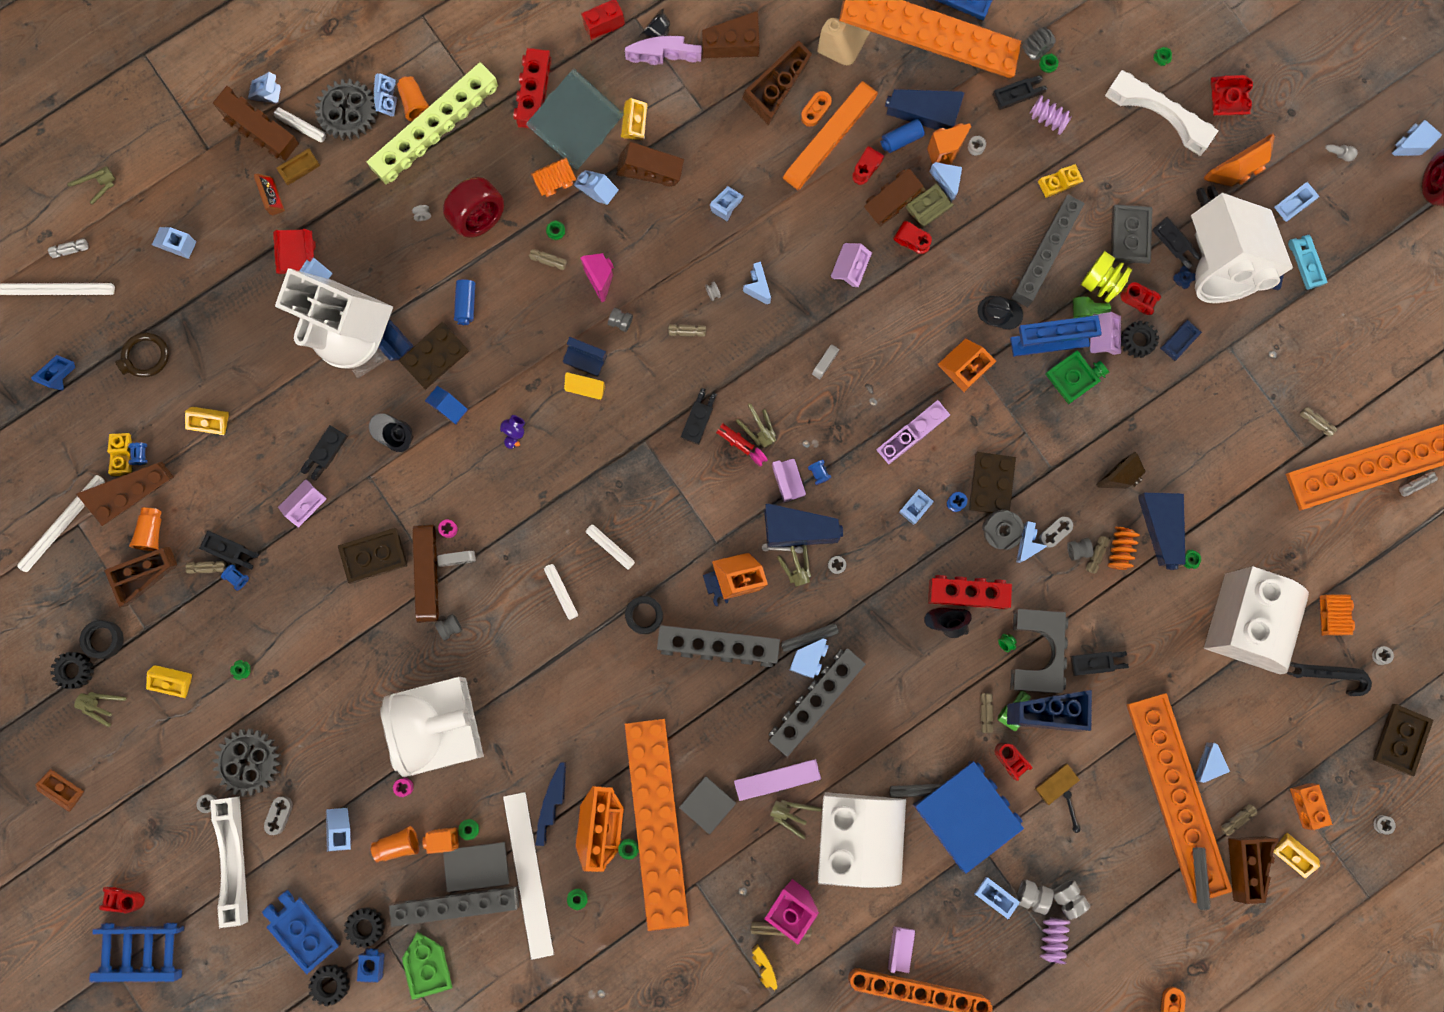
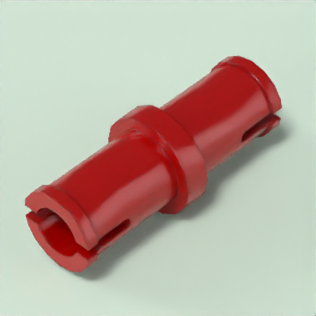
(735, 439)

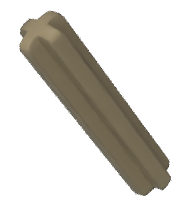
(768, 929)

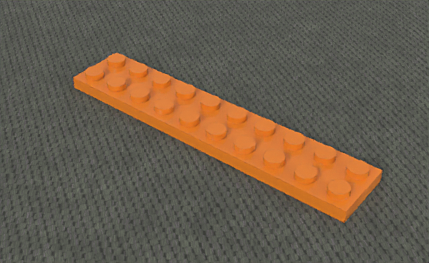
(935, 33)
(1368, 468)
(1177, 792)
(656, 825)

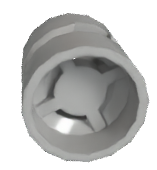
(1038, 898)
(1072, 902)

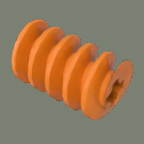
(1123, 548)

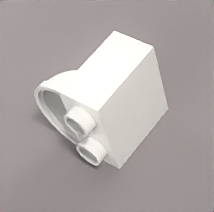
(1238, 250)
(334, 319)
(430, 727)

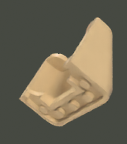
(841, 41)

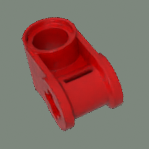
(868, 164)
(910, 237)
(1144, 298)
(1015, 763)
(117, 900)

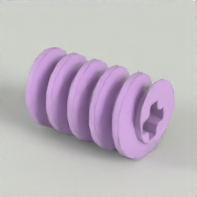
(1051, 115)
(1055, 939)

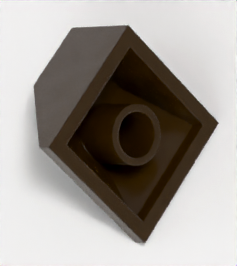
(1124, 474)

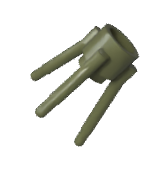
(103, 176)
(765, 436)
(800, 575)
(88, 704)
(781, 812)

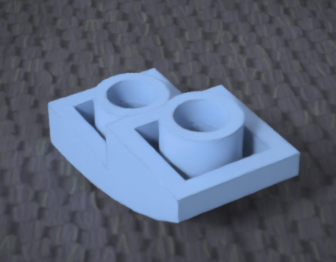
(383, 94)

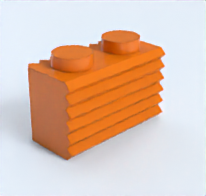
(553, 176)
(1336, 615)
(441, 840)

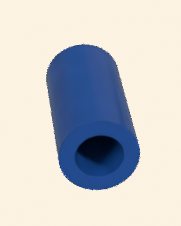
(902, 136)
(464, 302)

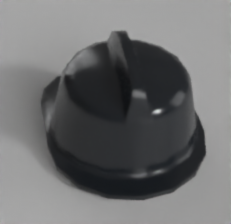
(657, 26)
(1000, 312)
(391, 432)
(949, 621)

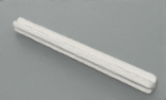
(57, 289)
(56, 528)

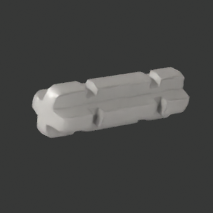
(68, 248)
(1418, 484)

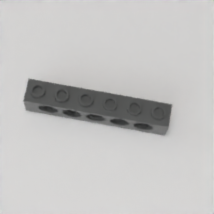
(1047, 251)
(769, 645)
(853, 667)
(454, 906)

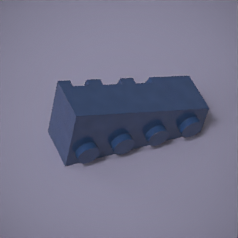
(1057, 712)

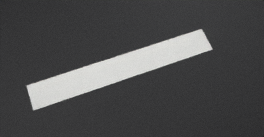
(528, 876)

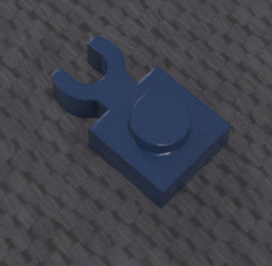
(713, 586)

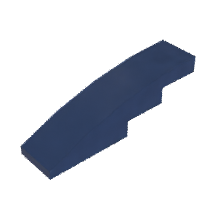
(554, 795)

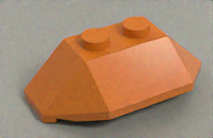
(1243, 164)
(599, 828)

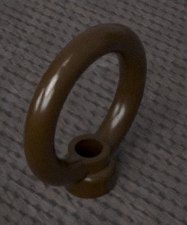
(125, 364)

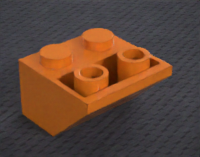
(946, 143)
(966, 364)
(739, 575)

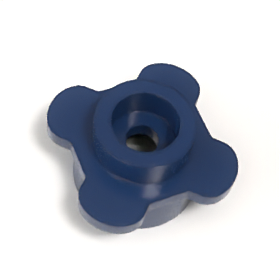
(1180, 281)

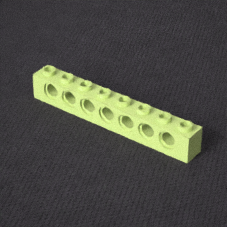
(433, 114)

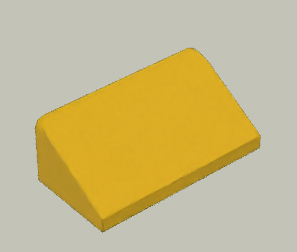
(634, 119)
(584, 386)
(206, 420)
(168, 681)
(1296, 855)

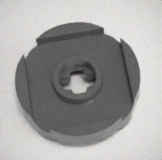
(992, 527)

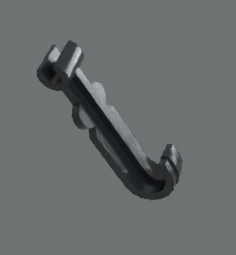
(1334, 672)

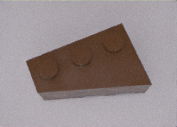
(137, 575)

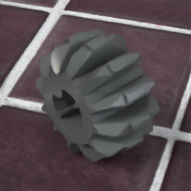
(1039, 43)

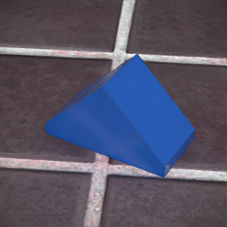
(446, 404)

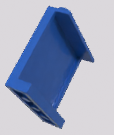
(969, 816)

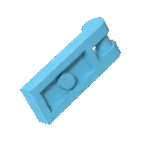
(1308, 262)

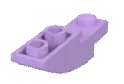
(656, 48)
(913, 432)

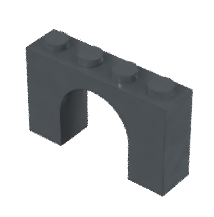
(1052, 627)

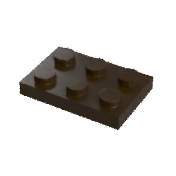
(433, 355)
(992, 482)
(372, 555)
(1403, 740)

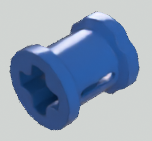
(137, 454)
(819, 472)
(959, 497)
(235, 577)

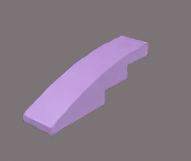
(777, 779)

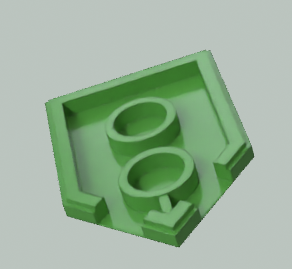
(426, 967)

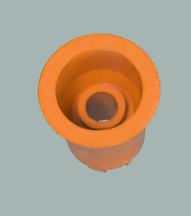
(411, 97)
(147, 530)
(396, 845)

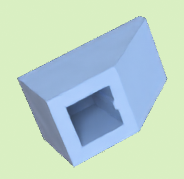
(1419, 140)
(596, 186)
(174, 241)
(316, 268)
(807, 659)
(337, 829)

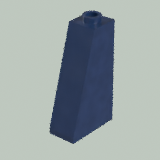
(930, 107)
(1165, 526)
(798, 527)

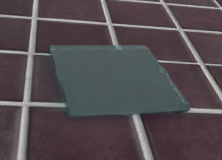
(575, 119)

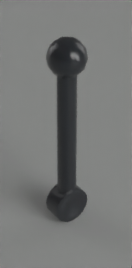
(1076, 828)

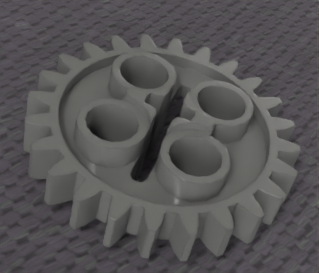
(329, 108)
(229, 755)

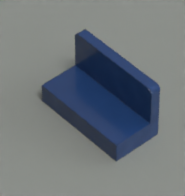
(394, 342)
(584, 357)

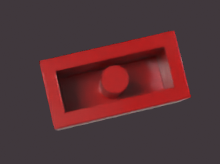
(603, 19)

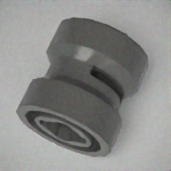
(620, 319)
(1080, 549)
(448, 627)

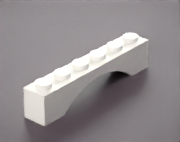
(1193, 131)
(228, 829)

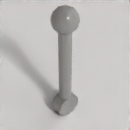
(799, 549)

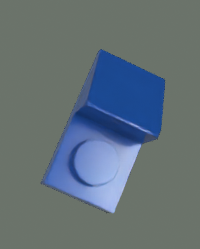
(54, 372)

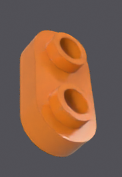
(816, 110)
(1177, 1004)

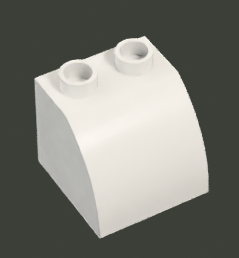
(1257, 618)
(862, 840)

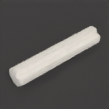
(299, 124)
(610, 547)
(560, 591)

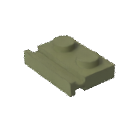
(929, 206)

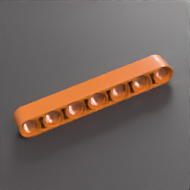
(830, 135)
(911, 986)

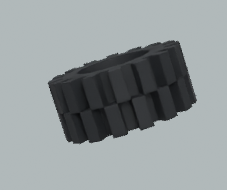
(1147, 331)
(60, 670)
(377, 927)
(316, 985)

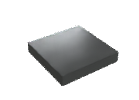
(707, 805)

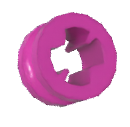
(758, 457)
(444, 523)
(404, 781)

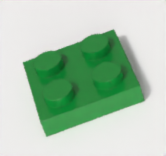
(1072, 377)

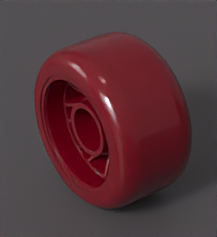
(1434, 180)
(473, 207)

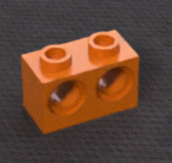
(1311, 806)

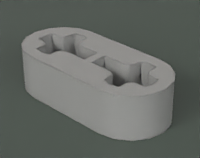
(825, 362)
(1058, 535)
(456, 558)
(282, 817)

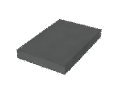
(1131, 233)
(476, 867)

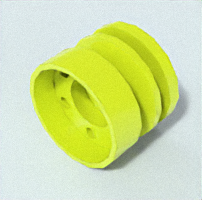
(1106, 277)

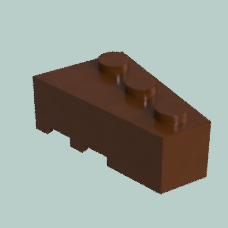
(732, 38)
(649, 165)
(894, 197)
(1251, 867)

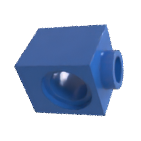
(365, 974)

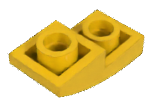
(1060, 181)
(119, 454)
(767, 973)

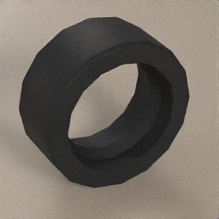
(644, 600)
(86, 635)

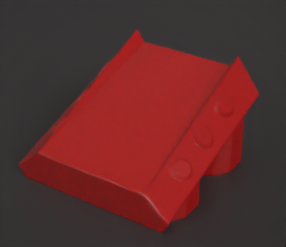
(1231, 95)
(292, 249)

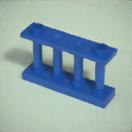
(1055, 335)
(146, 972)

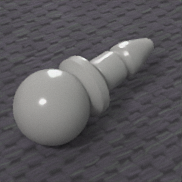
(1345, 152)

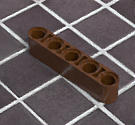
(425, 573)

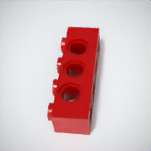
(532, 60)
(938, 595)

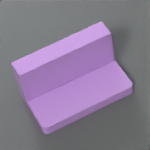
(851, 263)
(1111, 335)
(788, 480)
(301, 503)
(901, 949)

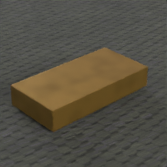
(298, 166)
(1057, 784)

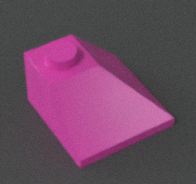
(598, 272)
(793, 912)

